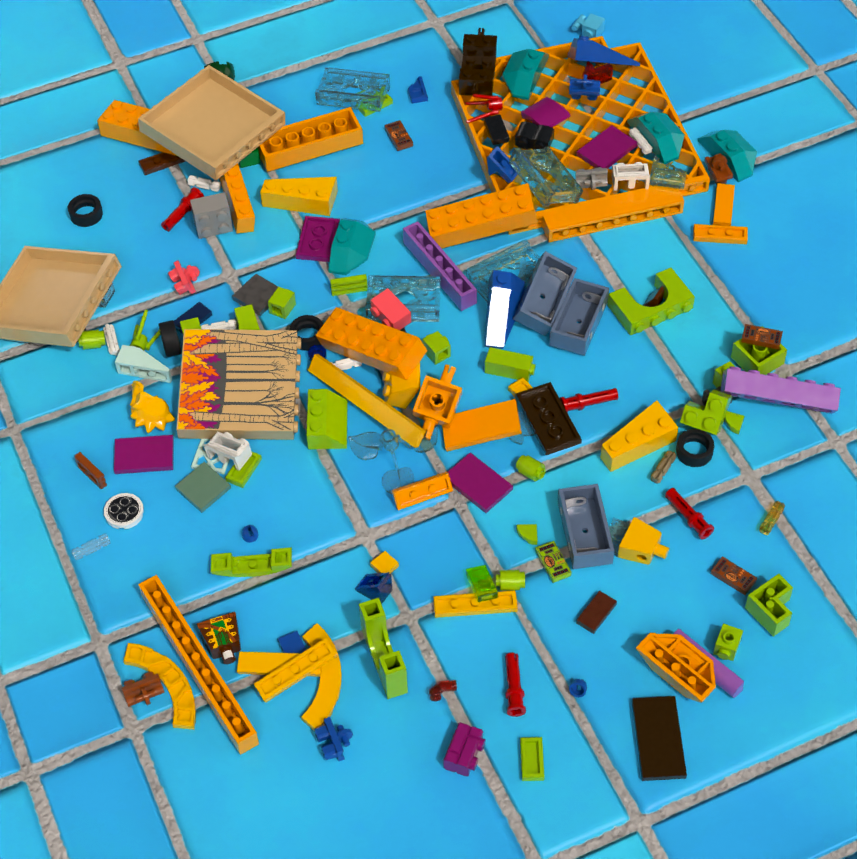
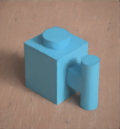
(591, 27)

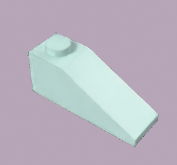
(138, 363)

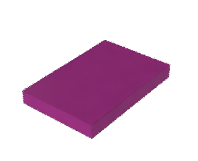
(607, 148)
(317, 238)
(144, 454)
(479, 482)

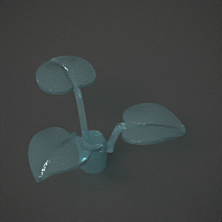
(367, 445)

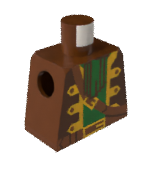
(221, 637)

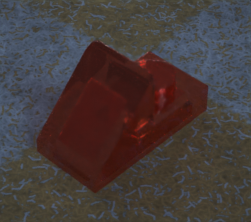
(601, 73)

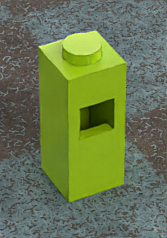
(509, 364)

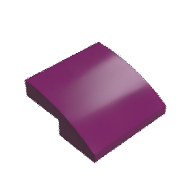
(546, 113)

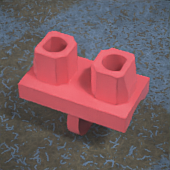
(186, 276)

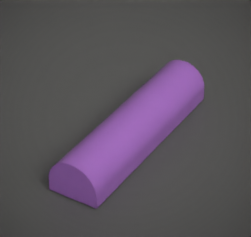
(723, 676)

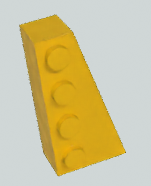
(300, 194)
(639, 437)

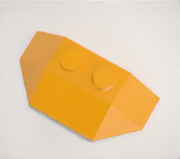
(679, 664)

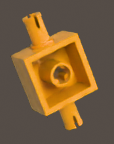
(431, 391)

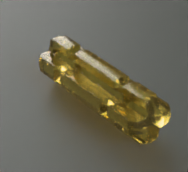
(772, 518)

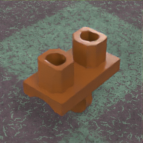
(718, 168)
(142, 690)

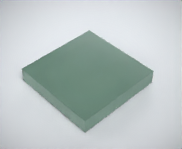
(203, 487)

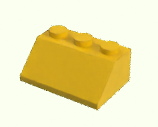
(399, 391)

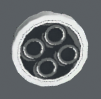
(123, 511)

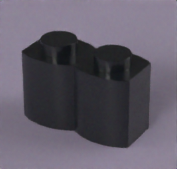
(534, 136)

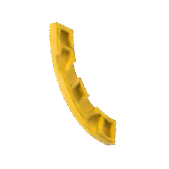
(171, 677)
(329, 684)

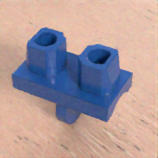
(584, 87)
(335, 748)

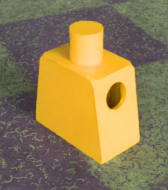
(641, 543)

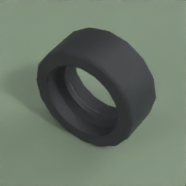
(83, 201)
(307, 321)
(170, 338)
(695, 435)

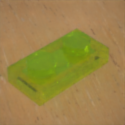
(481, 583)

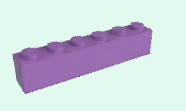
(440, 265)
(780, 391)

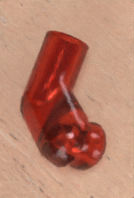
(440, 687)

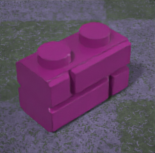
(464, 749)

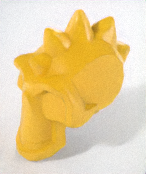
(149, 409)

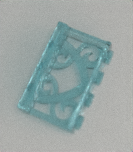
(340, 79)
(528, 168)
(501, 260)
(417, 286)

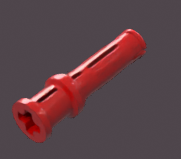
(181, 210)
(580, 401)
(694, 519)
(514, 692)

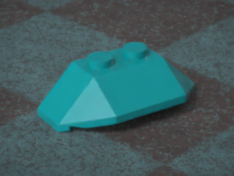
(524, 71)
(660, 133)
(735, 148)
(350, 246)

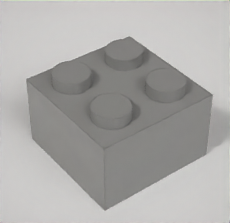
(211, 215)

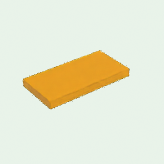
(482, 425)

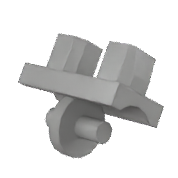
(592, 178)

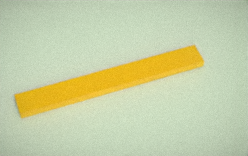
(366, 400)

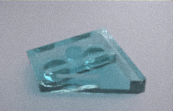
(667, 175)

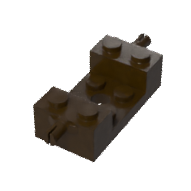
(478, 64)

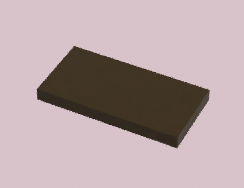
(548, 418)
(659, 738)

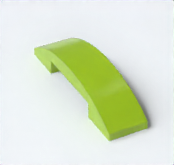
(251, 565)

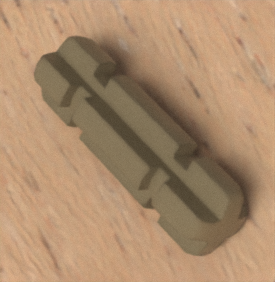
(663, 466)

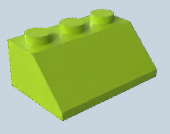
(326, 420)

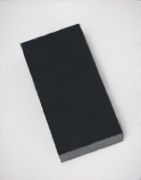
(496, 129)

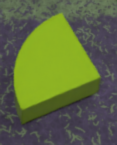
(734, 421)
(528, 533)

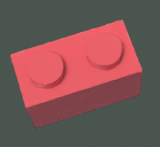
(390, 310)

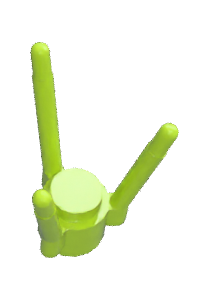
(140, 340)

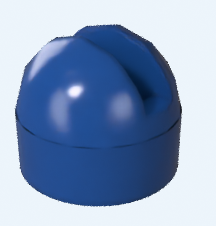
(245, 534)
(574, 686)

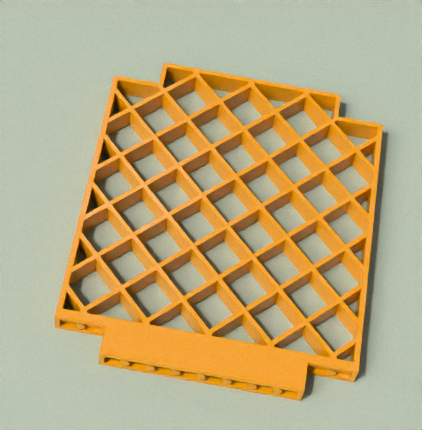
(601, 209)

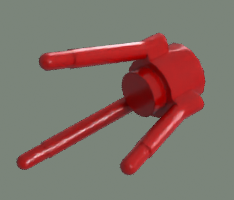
(493, 104)

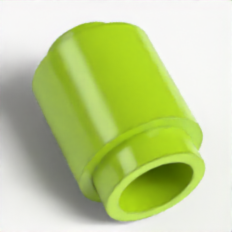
(92, 339)
(530, 468)
(510, 580)

